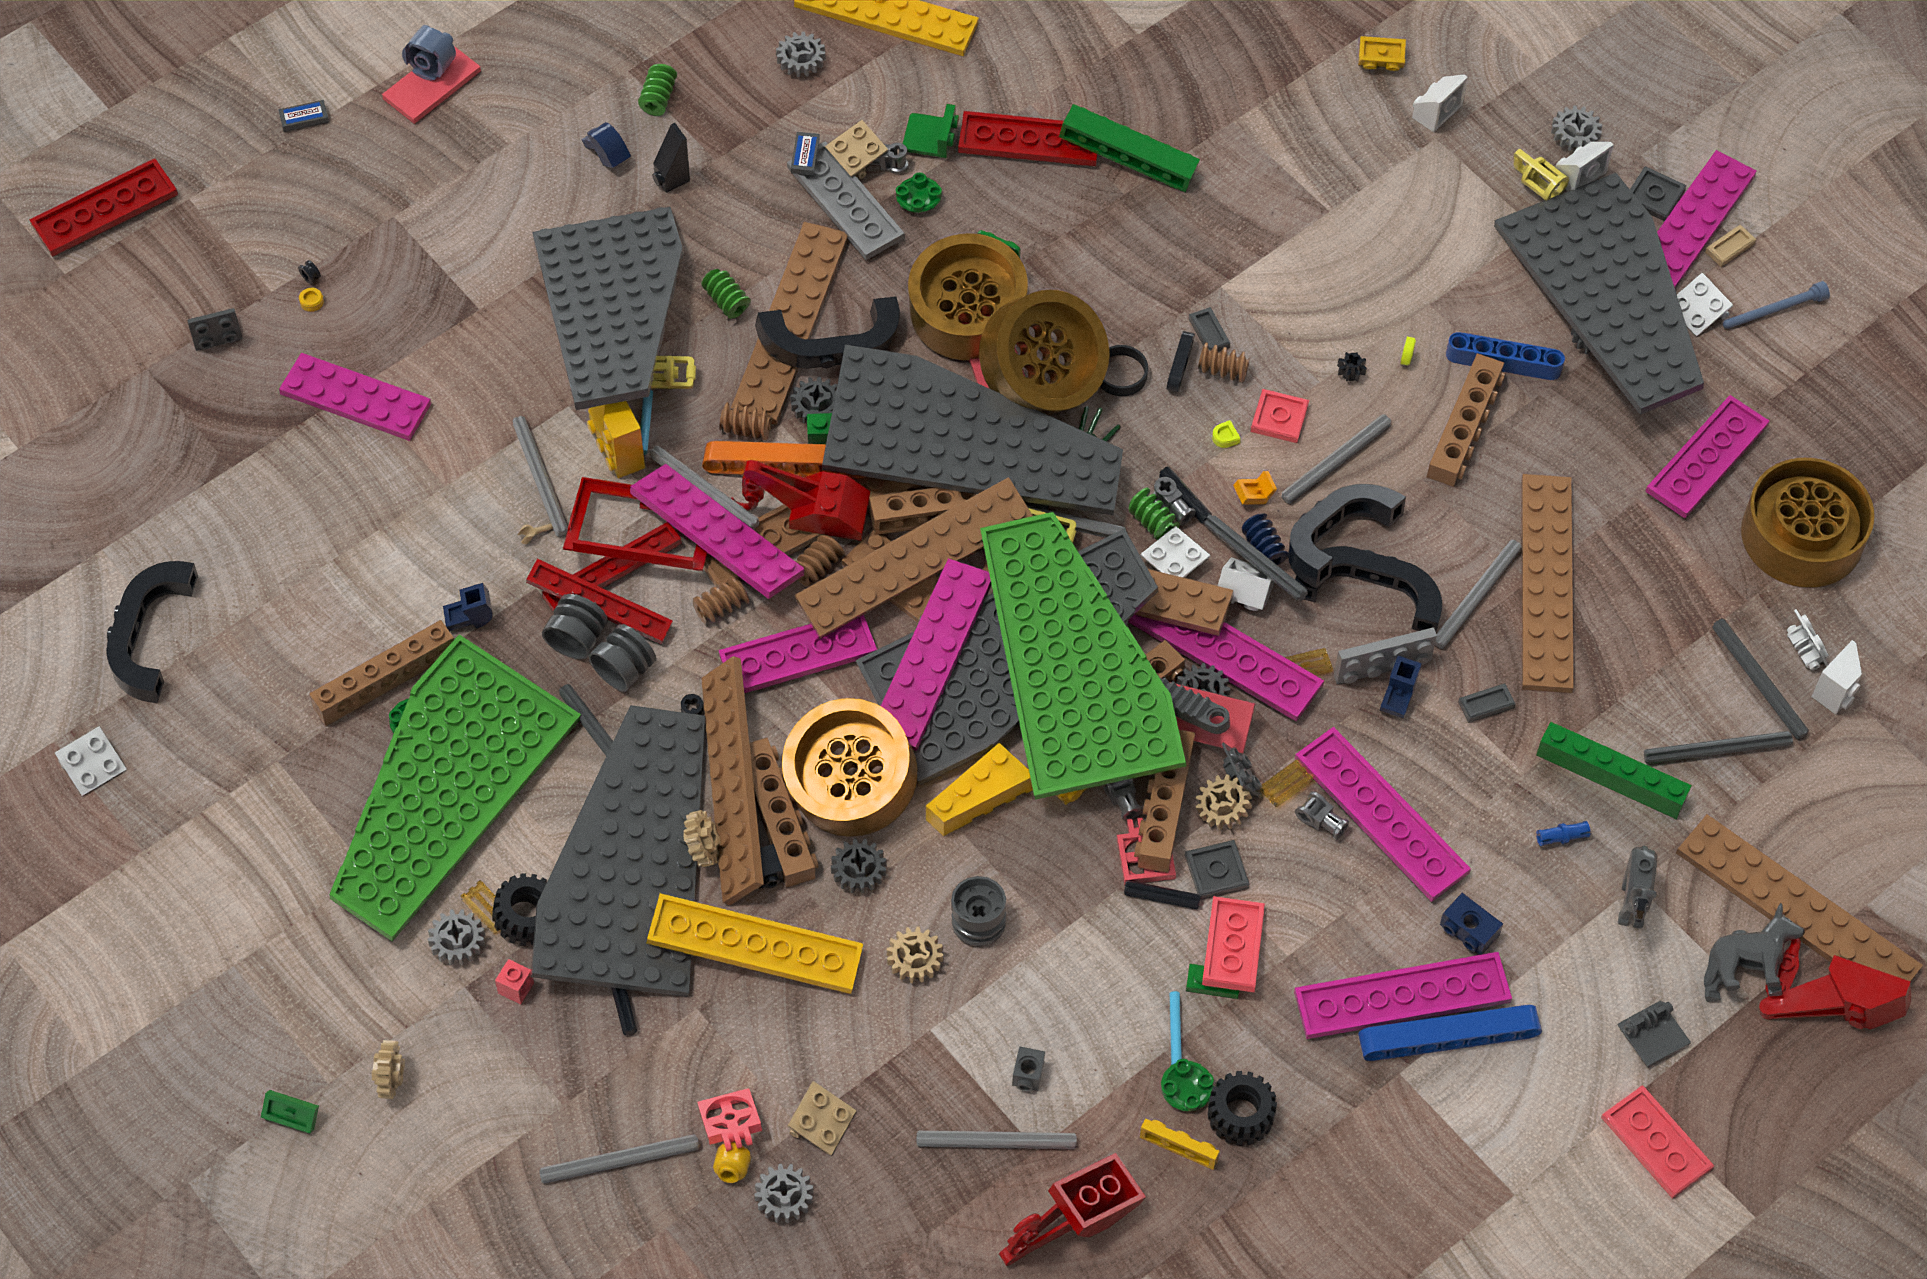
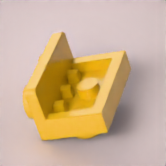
(1382, 53)

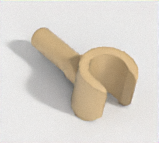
(530, 531)

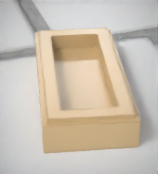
(1730, 245)

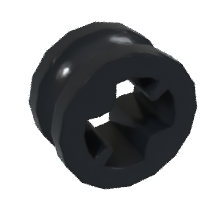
(309, 271)
(689, 699)

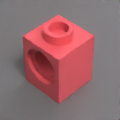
(514, 981)

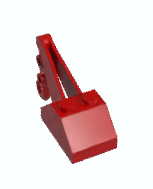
(818, 503)
(1850, 989)
(1088, 1199)

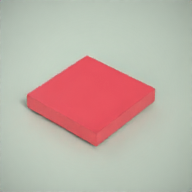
(1279, 416)

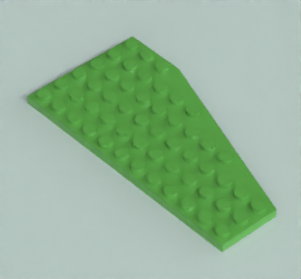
(1076, 672)
(448, 774)

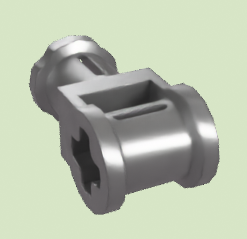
(891, 157)
(1171, 497)
(1124, 795)
(1319, 813)

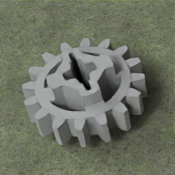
(800, 54)
(1576, 127)
(469, 938)
(796, 1191)

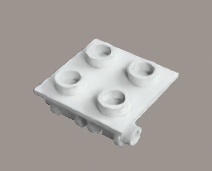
(1702, 304)
(1175, 554)
(1808, 643)
(90, 761)

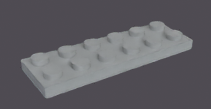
(850, 205)

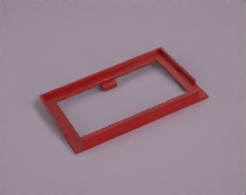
(572, 543)

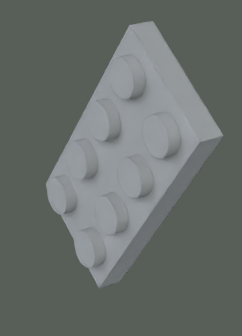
(1380, 656)

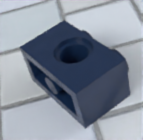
(1466, 911)

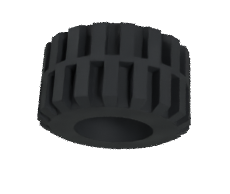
(512, 892)
(1242, 1088)

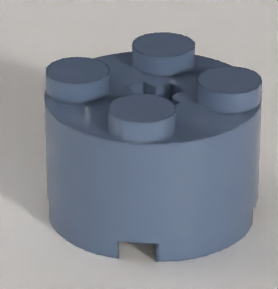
(429, 52)

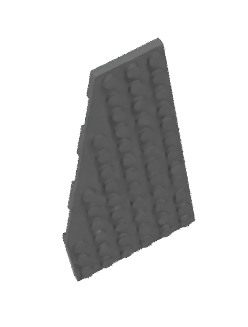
(1612, 284)
(610, 300)
(940, 430)
(979, 696)
(621, 858)

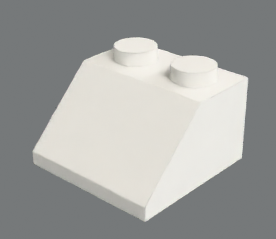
(1440, 101)
(1586, 164)
(1248, 583)
(1839, 680)

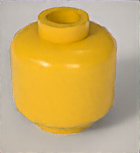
(733, 1164)

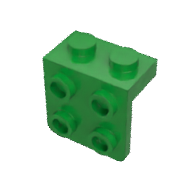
(930, 133)

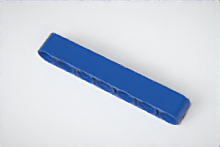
(1449, 1032)

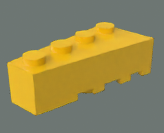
(985, 785)

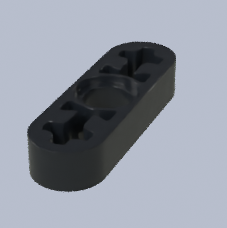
(1180, 361)

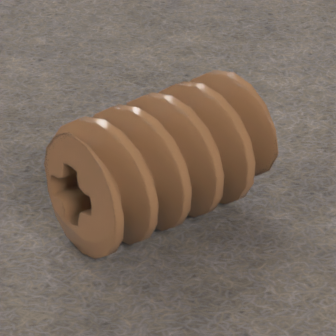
(1224, 362)
(745, 421)
(819, 557)
(719, 599)

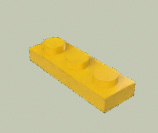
(1179, 1143)

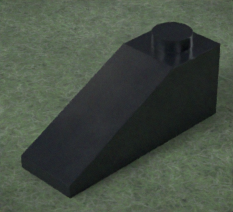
(672, 162)

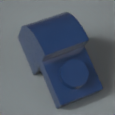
(607, 144)
(472, 609)
(1401, 687)

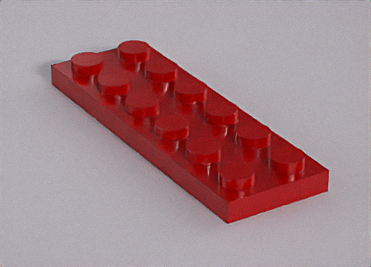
(1019, 139)
(103, 207)

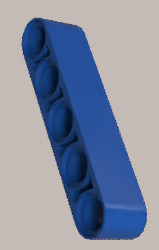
(1517, 355)

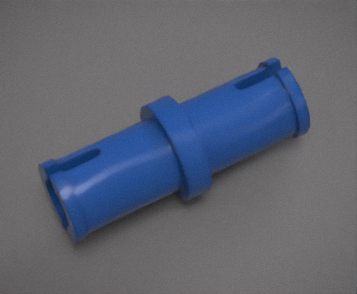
(1563, 833)

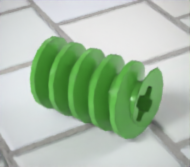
(657, 89)
(725, 293)
(1151, 514)

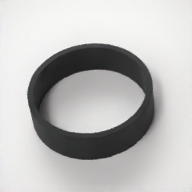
(1131, 389)

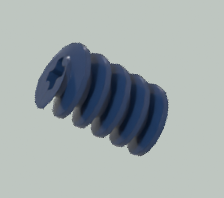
(1264, 538)

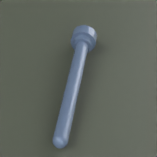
(1818, 291)

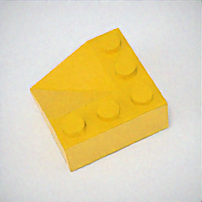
(617, 437)

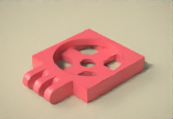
(1123, 842)
(734, 1132)

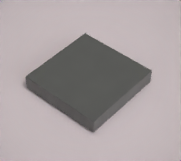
(1657, 192)
(1216, 869)

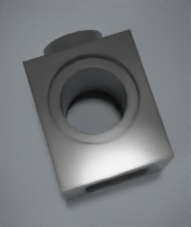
(1028, 1059)

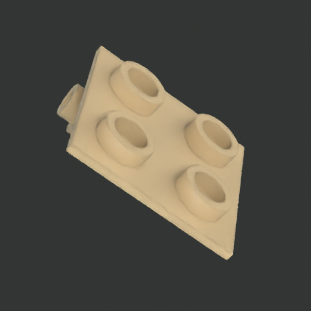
(856, 149)
(821, 1118)

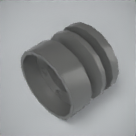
(574, 626)
(622, 657)
(978, 910)

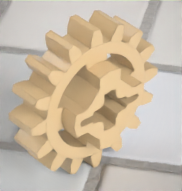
(1225, 811)
(702, 838)
(916, 958)
(388, 1069)

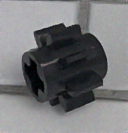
(1352, 366)

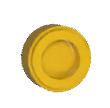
(311, 299)

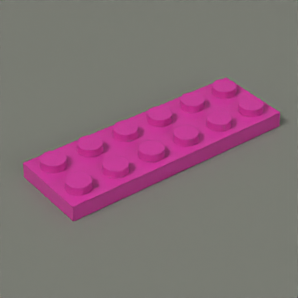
(355, 396)
(1707, 456)
(799, 653)

